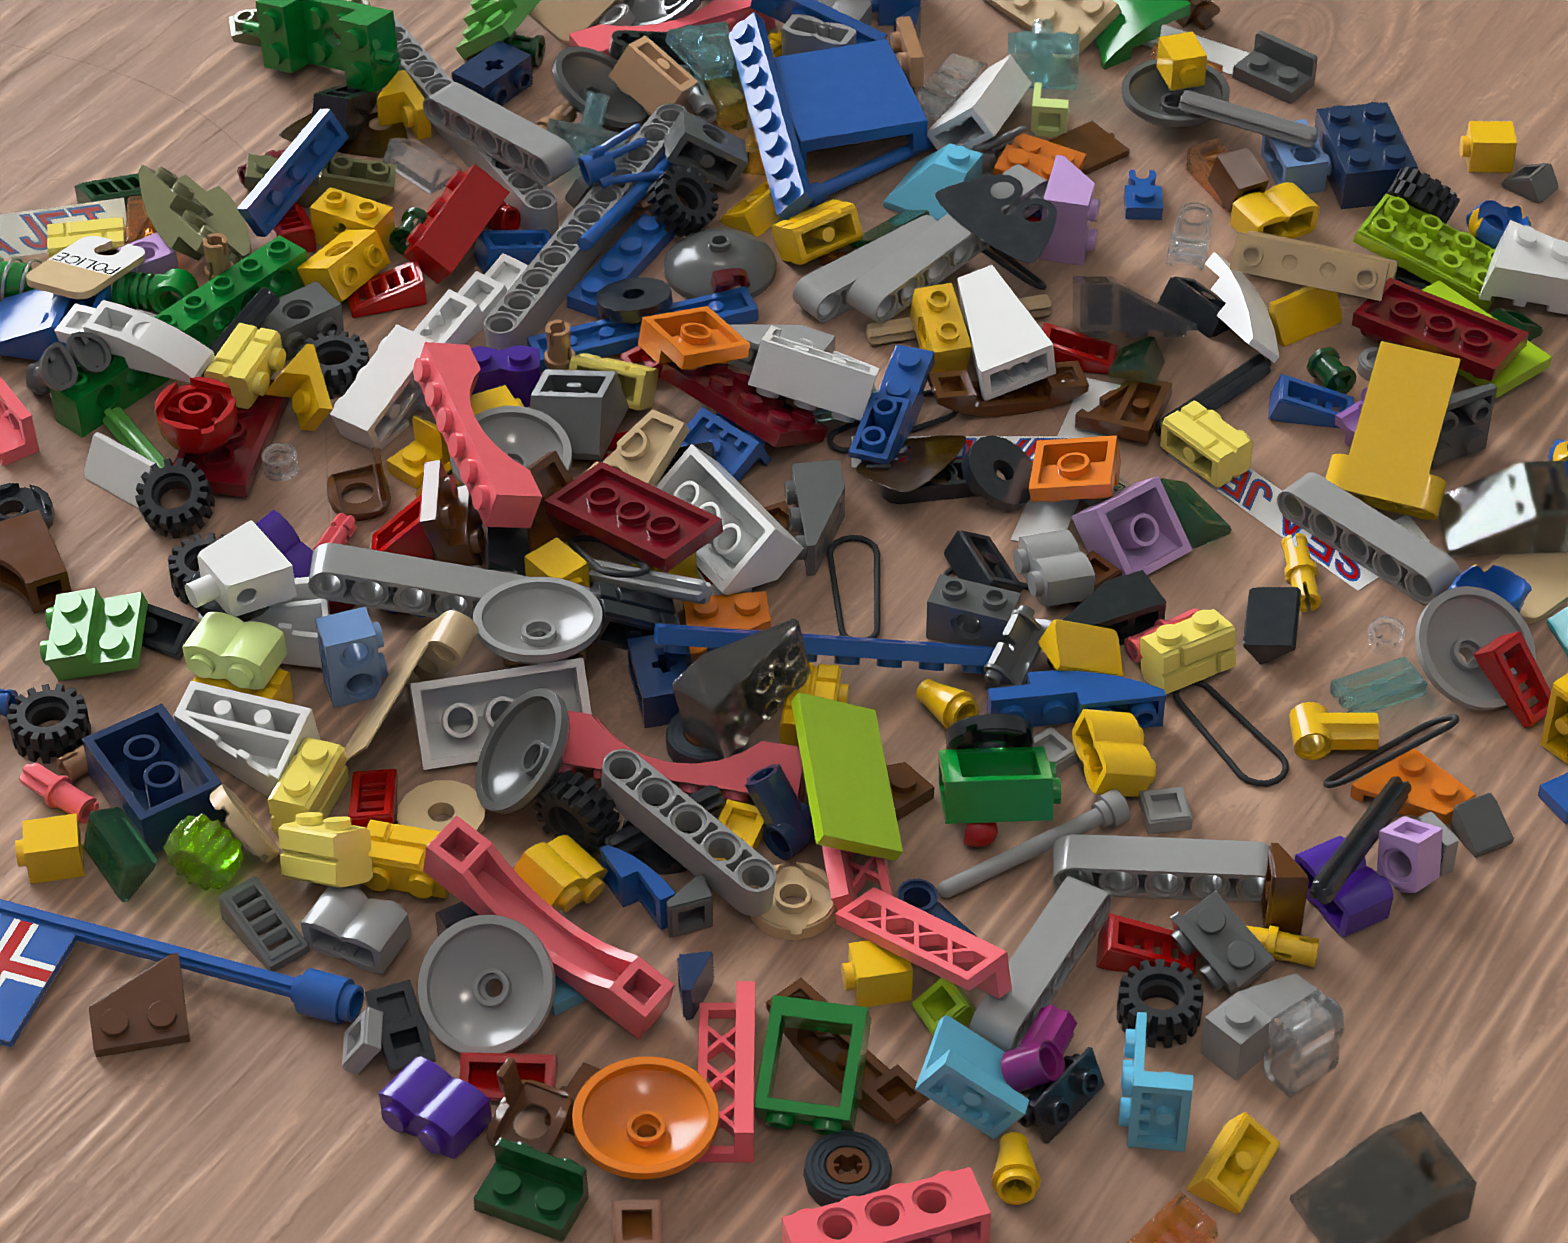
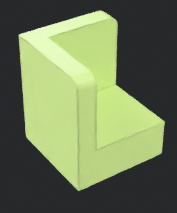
(1048, 115)

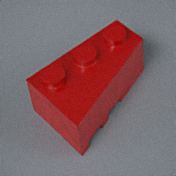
(454, 222)

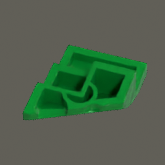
(1136, 25)

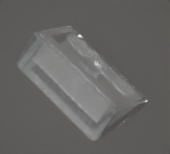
(419, 164)

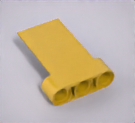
(1399, 433)

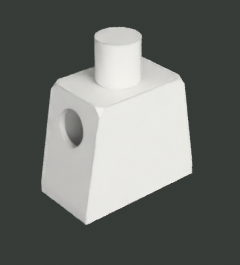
(242, 573)

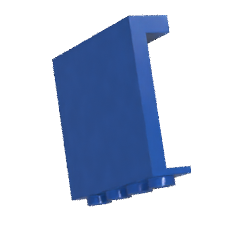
(850, 97)

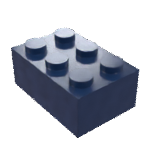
(1363, 151)
(152, 774)

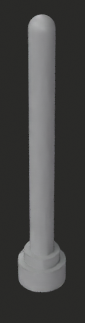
(1108, 811)

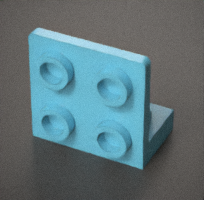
(967, 1079)
(1158, 1101)

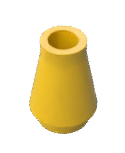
(946, 702)
(1015, 1171)

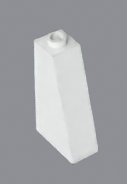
(982, 107)
(1004, 337)

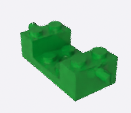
(303, 34)

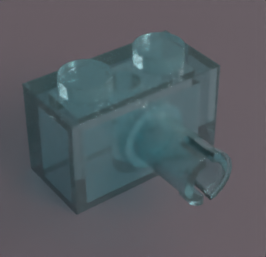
(1046, 56)
(589, 132)

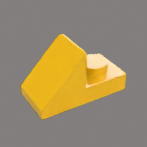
(403, 103)
(306, 386)
(427, 447)

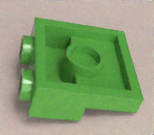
(492, 22)
(93, 633)

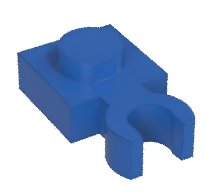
(1143, 197)

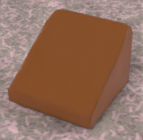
(637, 1221)

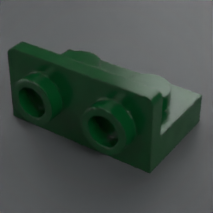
(533, 1189)

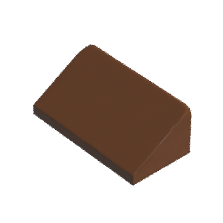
(1283, 892)

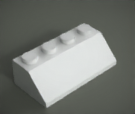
(753, 542)
(459, 711)

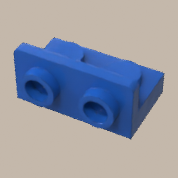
(733, 448)

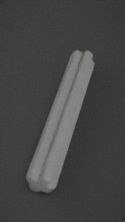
(1248, 119)
(656, 583)

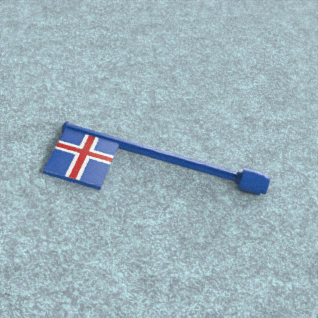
(39, 942)

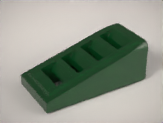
(108, 189)

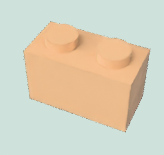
(651, 76)

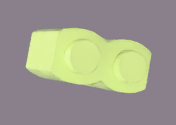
(235, 650)

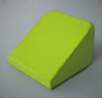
(941, 1000)

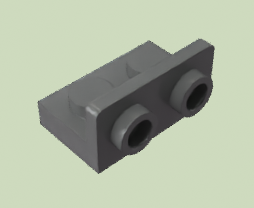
(1277, 68)
(1222, 944)

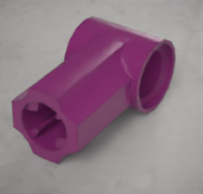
(1041, 1052)

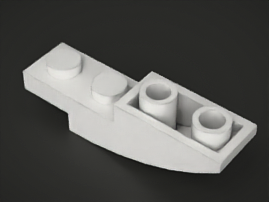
(141, 339)

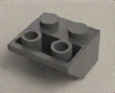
(585, 405)
(1465, 424)

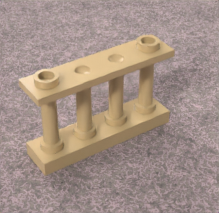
(1312, 264)

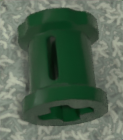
(529, 45)
(399, 235)
(1327, 367)

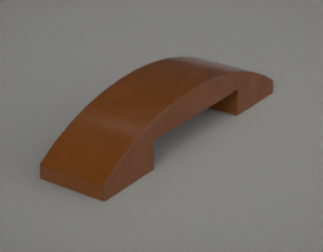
(961, 395)
(884, 1091)

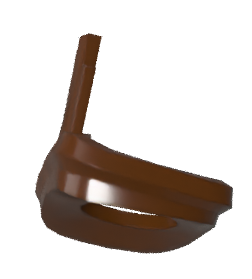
(367, 476)
(524, 1094)

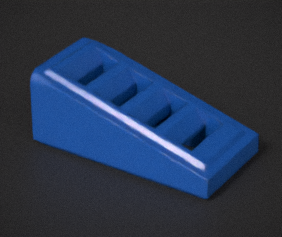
(518, 244)
(1300, 403)

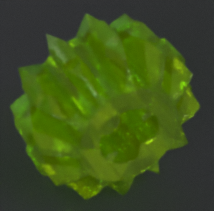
(203, 852)

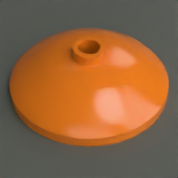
(642, 1100)

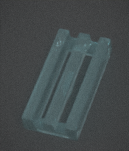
(1382, 692)

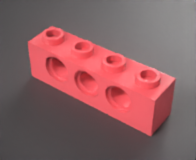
(900, 1214)

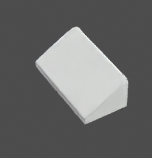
(115, 468)

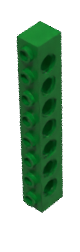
(200, 315)

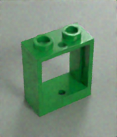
(997, 785)
(819, 1017)

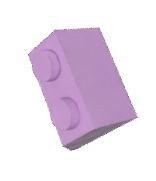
(1076, 209)
(1134, 528)

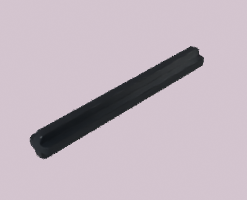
(1359, 840)

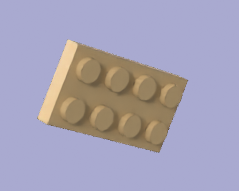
(1070, 16)

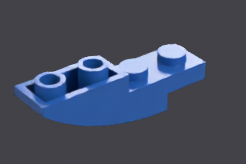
(894, 407)
(1062, 696)

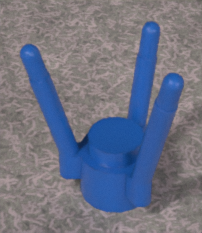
(600, 162)

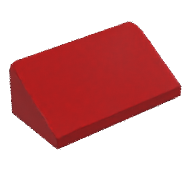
(482, 1069)

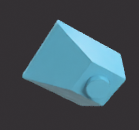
(937, 171)

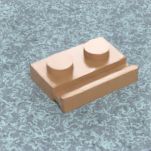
(910, 54)

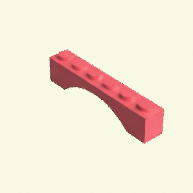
(730, 11)
(497, 484)
(592, 741)
(607, 977)

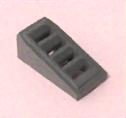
(250, 900)

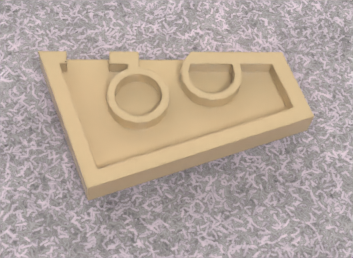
(648, 447)

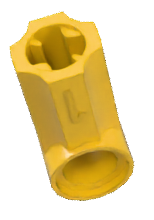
(1319, 732)

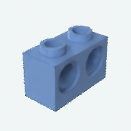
(1297, 164)
(351, 656)

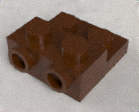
(450, 518)

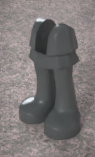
(59, 363)

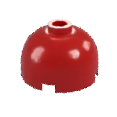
(197, 415)

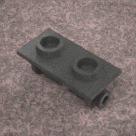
(1015, 658)

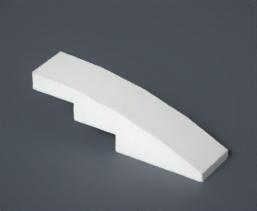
(1243, 308)
(463, 314)

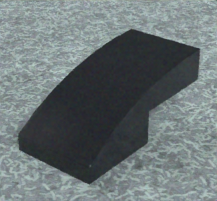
(402, 1026)

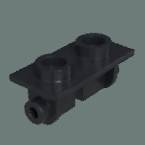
(1058, 1104)

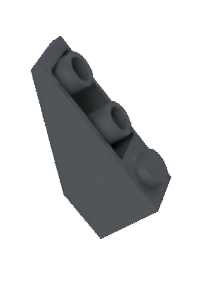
(818, 509)

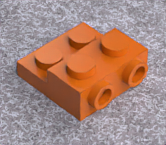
(1036, 156)
(691, 338)
(1075, 469)

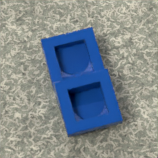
(634, 882)

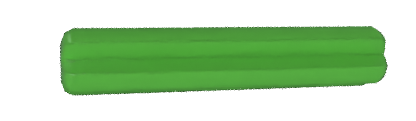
(130, 435)

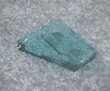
(704, 49)

